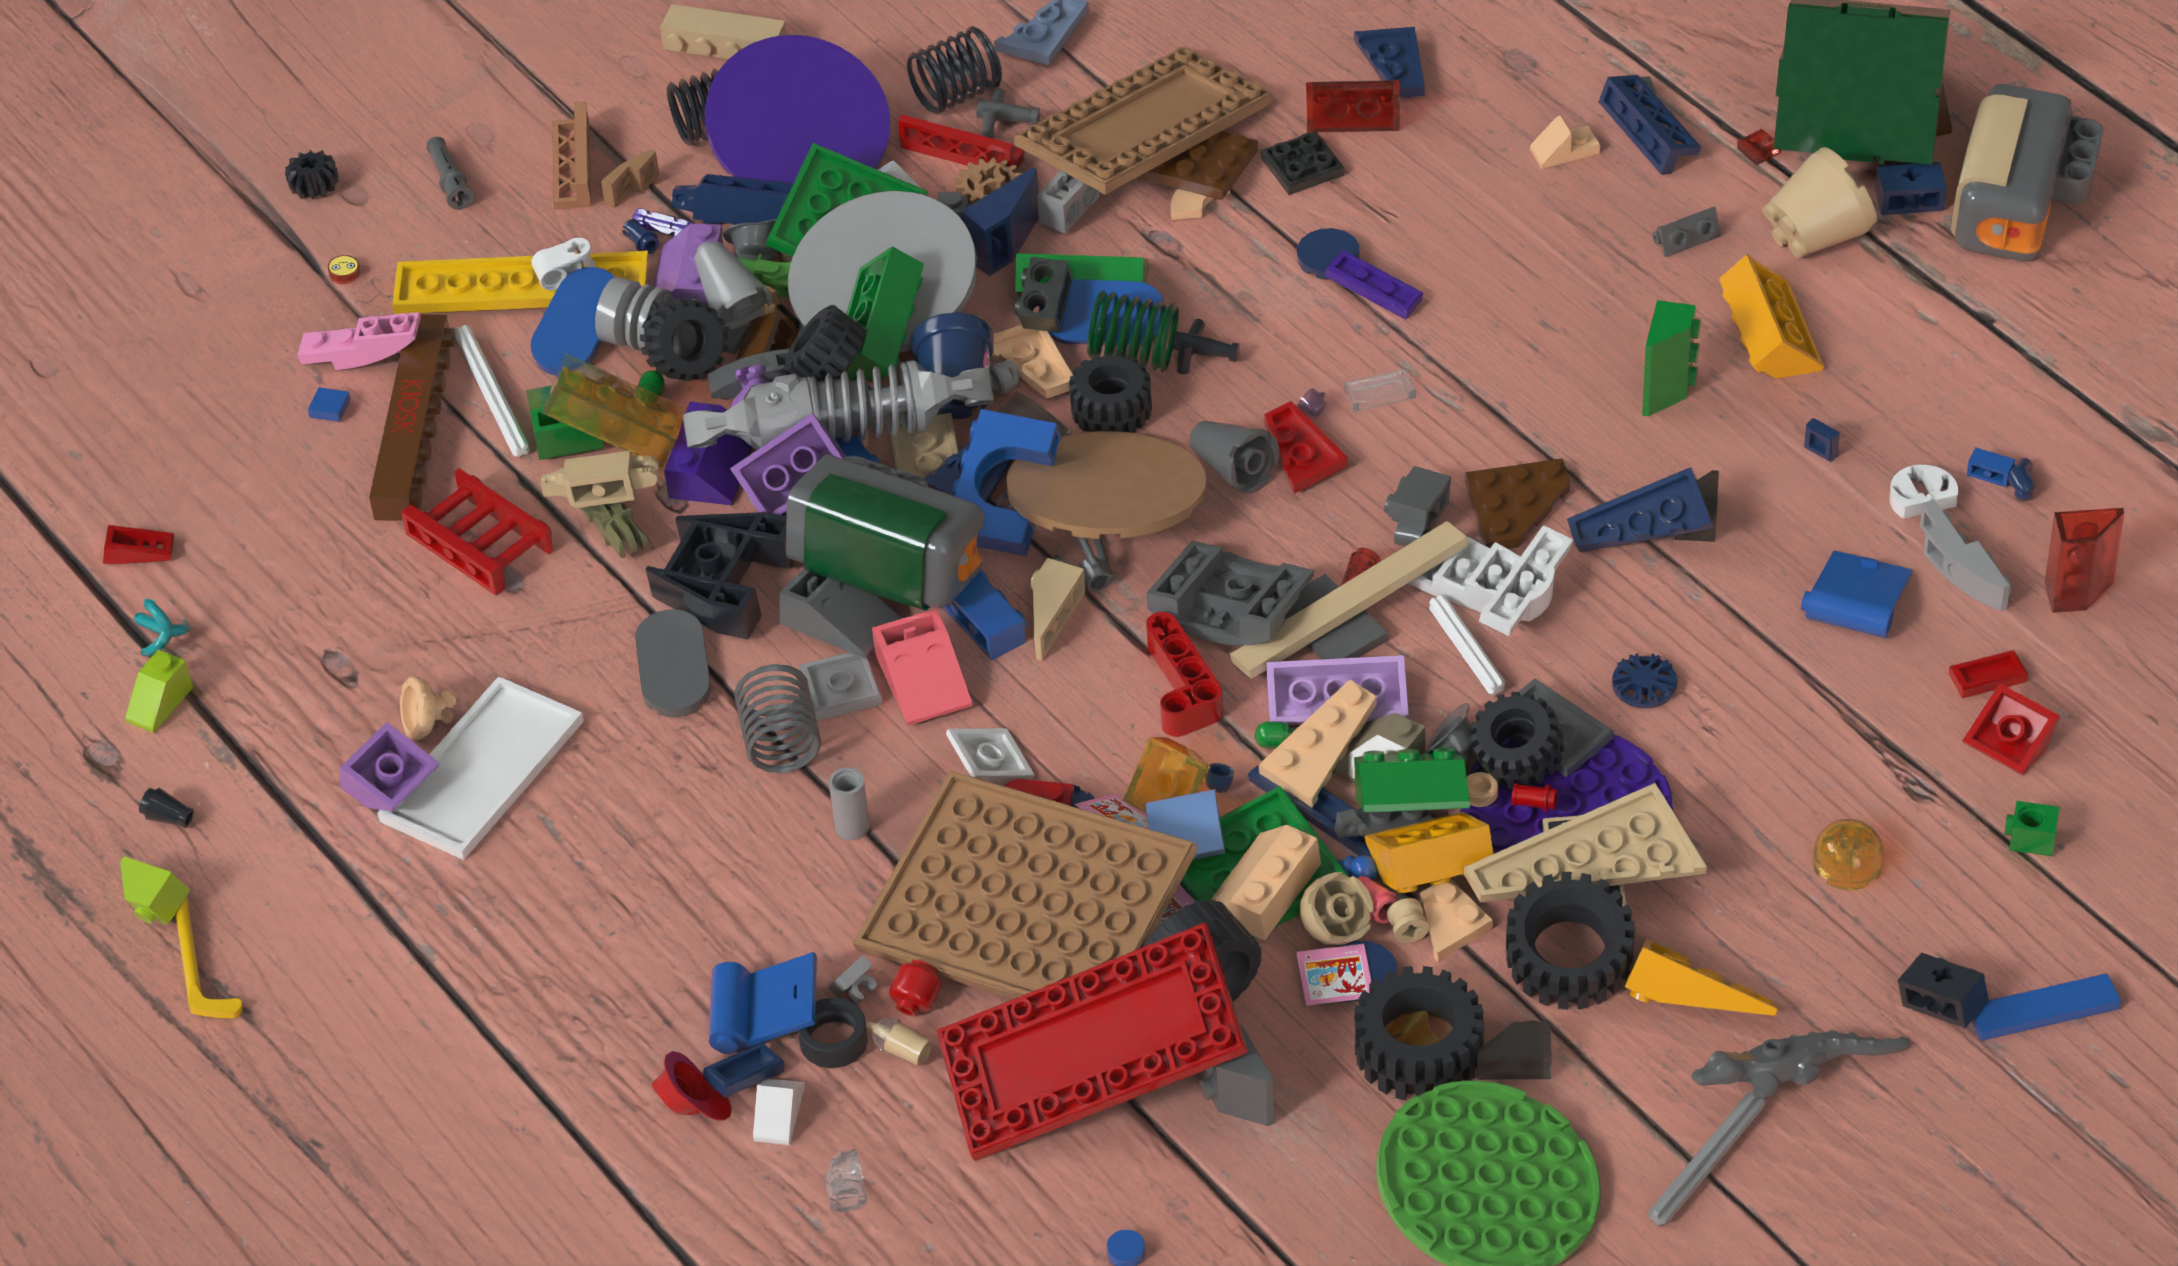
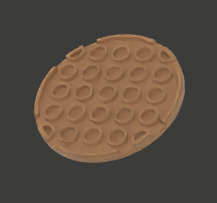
(1109, 485)

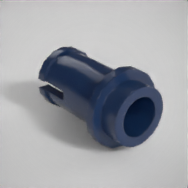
(642, 238)

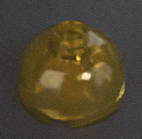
(1848, 854)

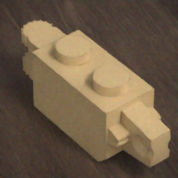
(601, 478)

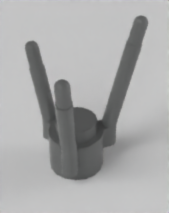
(1095, 570)

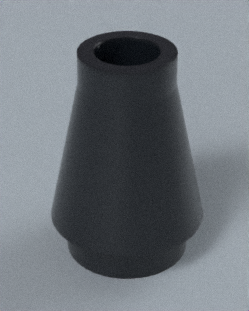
(162, 807)

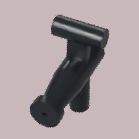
(1194, 343)

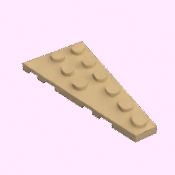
(1618, 843)

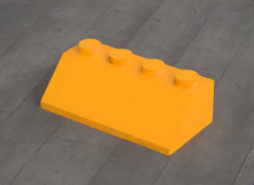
(1769, 320)

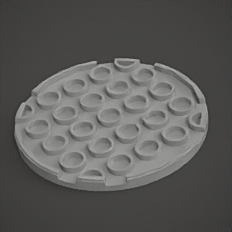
(865, 227)

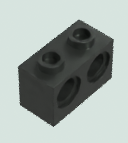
(1049, 294)

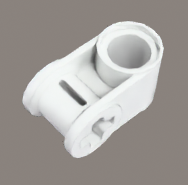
(558, 261)

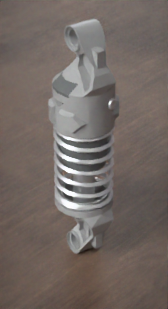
(839, 405)

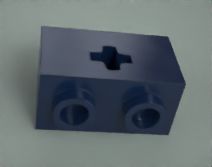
(1910, 188)

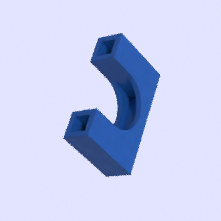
(994, 440)

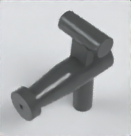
(998, 111)

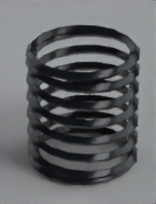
(947, 69)
(691, 114)

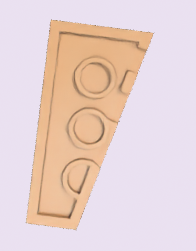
(1312, 751)

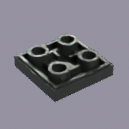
(1302, 162)

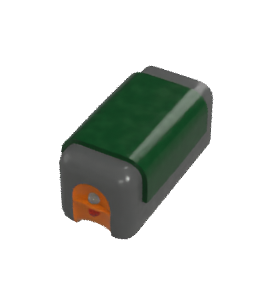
(883, 532)

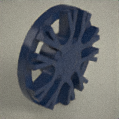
(1644, 680)

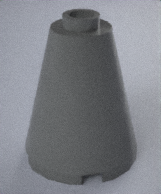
(1236, 453)

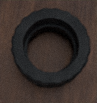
(1234, 944)

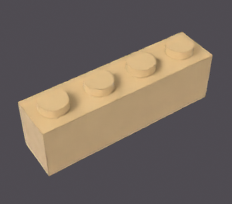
(713, 31)

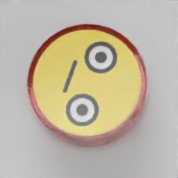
(343, 269)

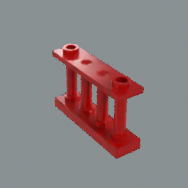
(468, 557)

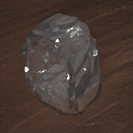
(845, 1182)

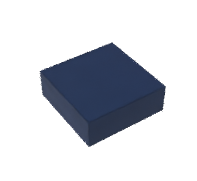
(1822, 439)

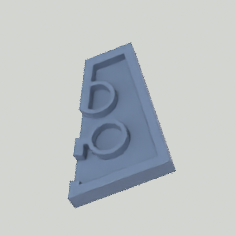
(1046, 33)

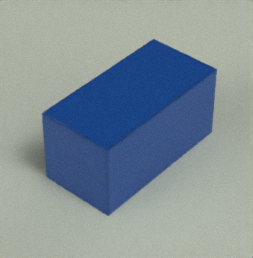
(1990, 467)

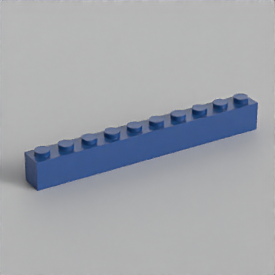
(979, 607)

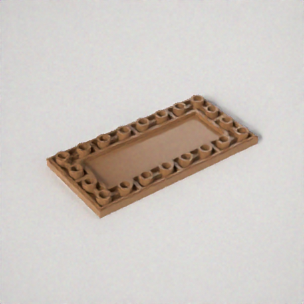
(1143, 119)

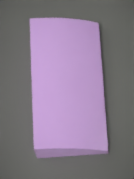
(1305, 685)

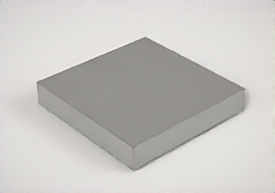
(841, 685)

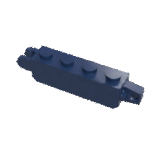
(731, 199)

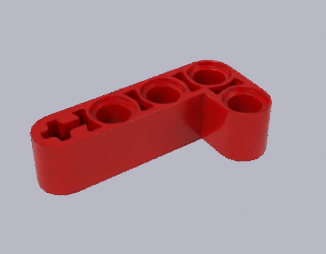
(1196, 692)

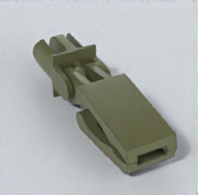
(617, 527)

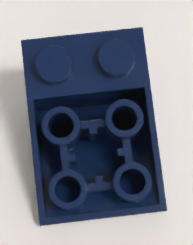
(1003, 221)

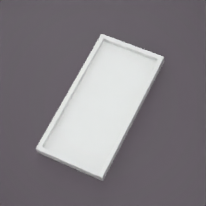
(484, 767)

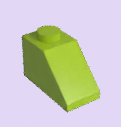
(158, 691)
(152, 891)

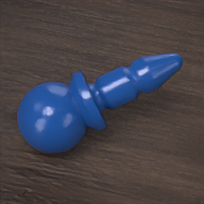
(1359, 866)

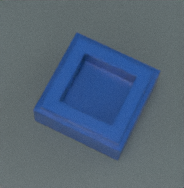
(329, 404)

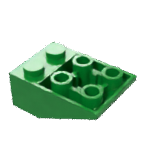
(553, 436)

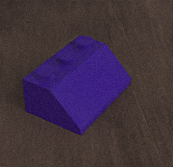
(705, 471)

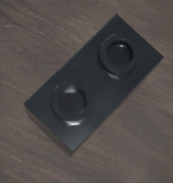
(1943, 990)

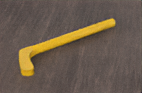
(197, 1003)

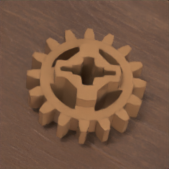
(983, 179)

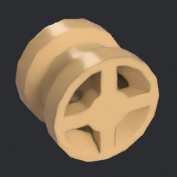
(1408, 920)

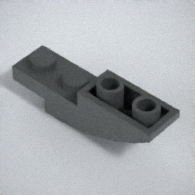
(723, 380)

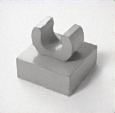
(852, 978)

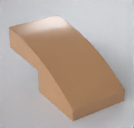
(632, 174)

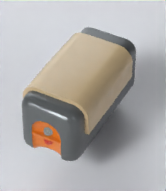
(2015, 165)

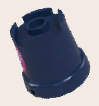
(950, 346)

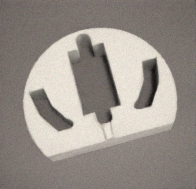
(1905, 498)

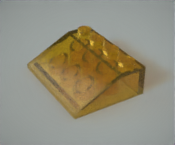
(613, 409)

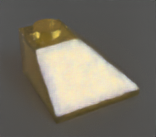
(1165, 773)

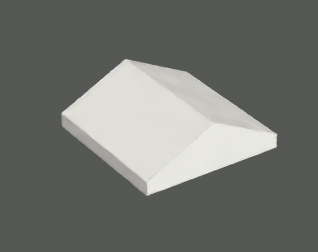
(990, 754)

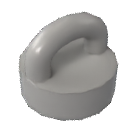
(1002, 379)

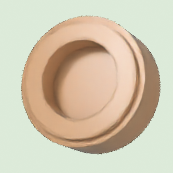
(1482, 789)

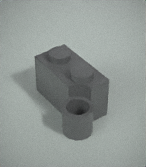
(1417, 503)

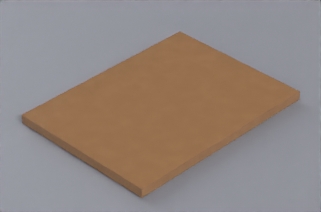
(1021, 889)

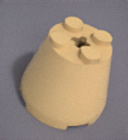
(1819, 206)

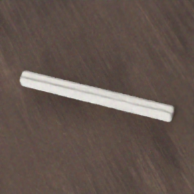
(491, 391)

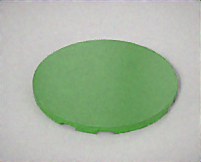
(1487, 1177)

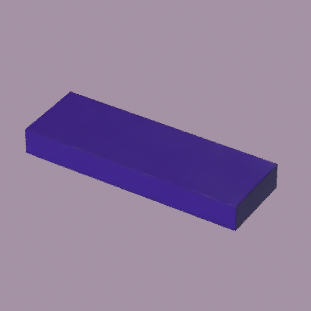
(1374, 284)

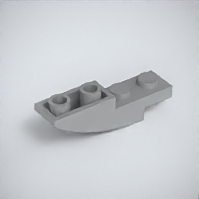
(1962, 563)

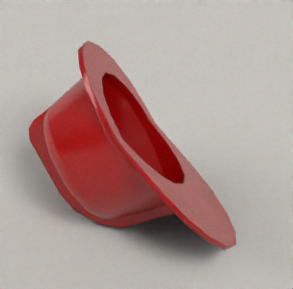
(687, 1092)

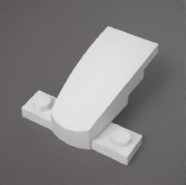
(1500, 581)

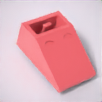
(921, 666)

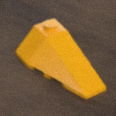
(1669, 979)

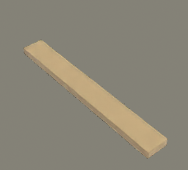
(1352, 598)

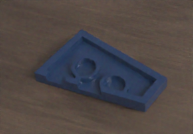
(1394, 57)

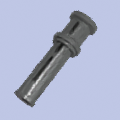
(451, 179)

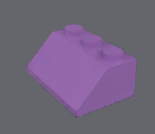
(677, 264)
(781, 463)

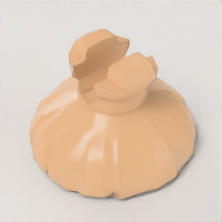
(422, 707)

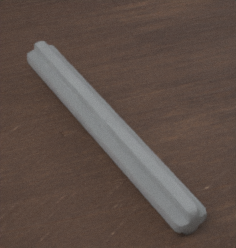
(1706, 1159)

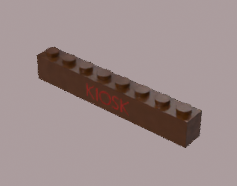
(411, 419)

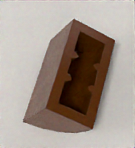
(768, 334)

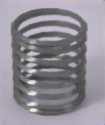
(808, 722)

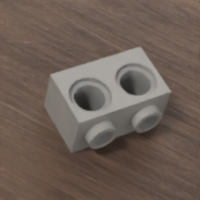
(1064, 201)

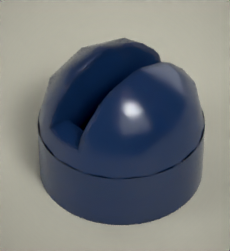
(1219, 777)

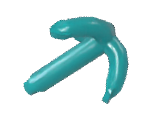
(159, 624)

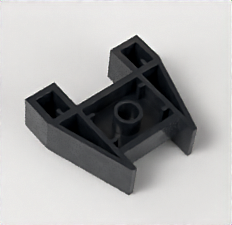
(711, 563)

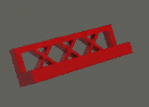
(954, 144)

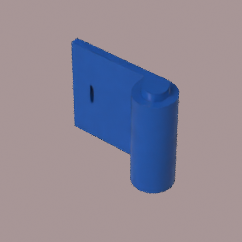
(1856, 594)
(761, 1004)

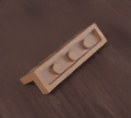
(578, 162)

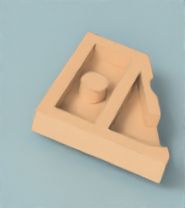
(1452, 918)

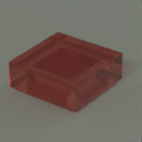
(1758, 147)

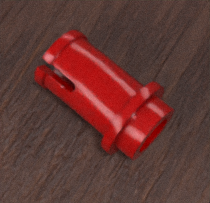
(1535, 796)

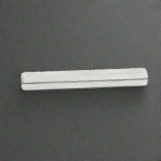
(1467, 645)

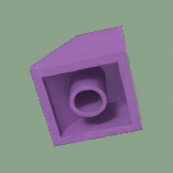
(386, 770)

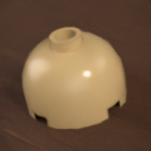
(1336, 909)

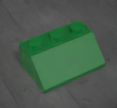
(1670, 356)
(1411, 780)

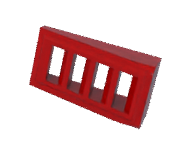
(126, 544)

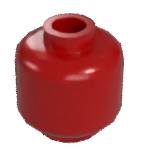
(915, 987)

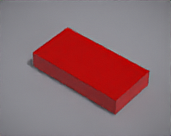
(1987, 672)

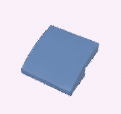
(1190, 818)

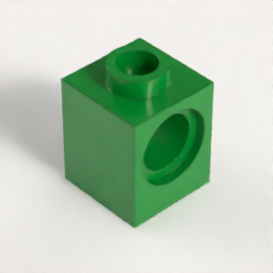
(2032, 828)

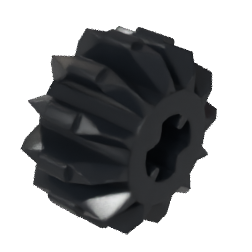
(311, 174)

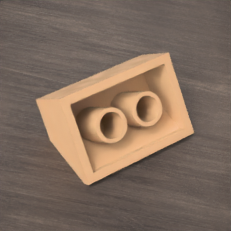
(1269, 878)

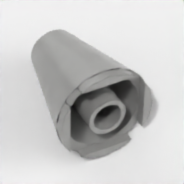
(730, 285)

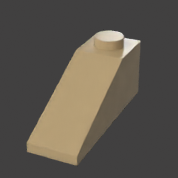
(1055, 596)

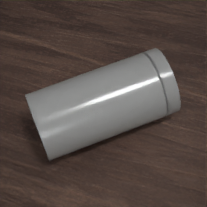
(849, 803)

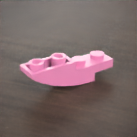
(359, 346)

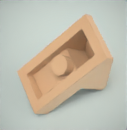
(1561, 145)

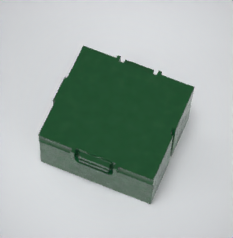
(1861, 80)

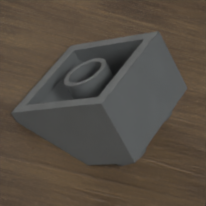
(1241, 1087)

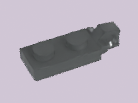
(1360, 823)

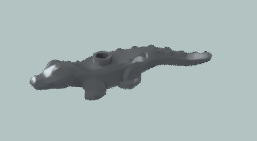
(1789, 1059)

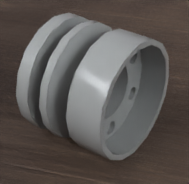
(624, 309)

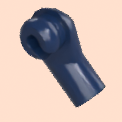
(2021, 480)

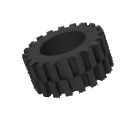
(1572, 902)
(1413, 1067)

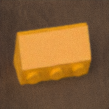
(1429, 850)

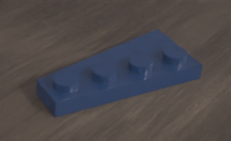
(1651, 512)

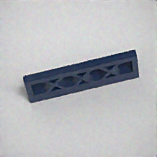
(1643, 124)

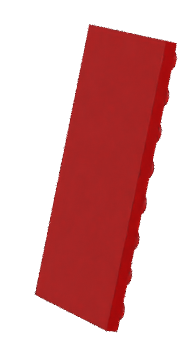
(1091, 1041)

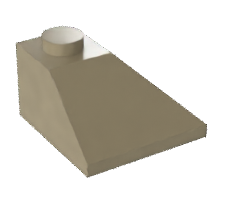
(1382, 734)

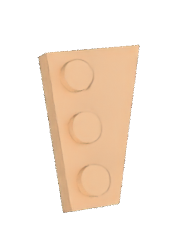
(1035, 358)

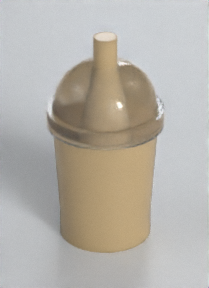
(900, 1040)

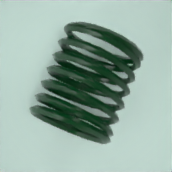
(1096, 338)

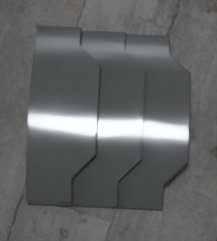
(1226, 595)

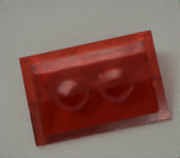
(1353, 106)
(2082, 557)

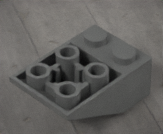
(833, 612)

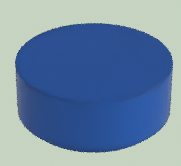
(1125, 1248)

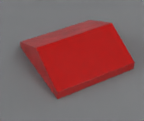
(2012, 729)

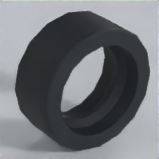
(841, 1053)

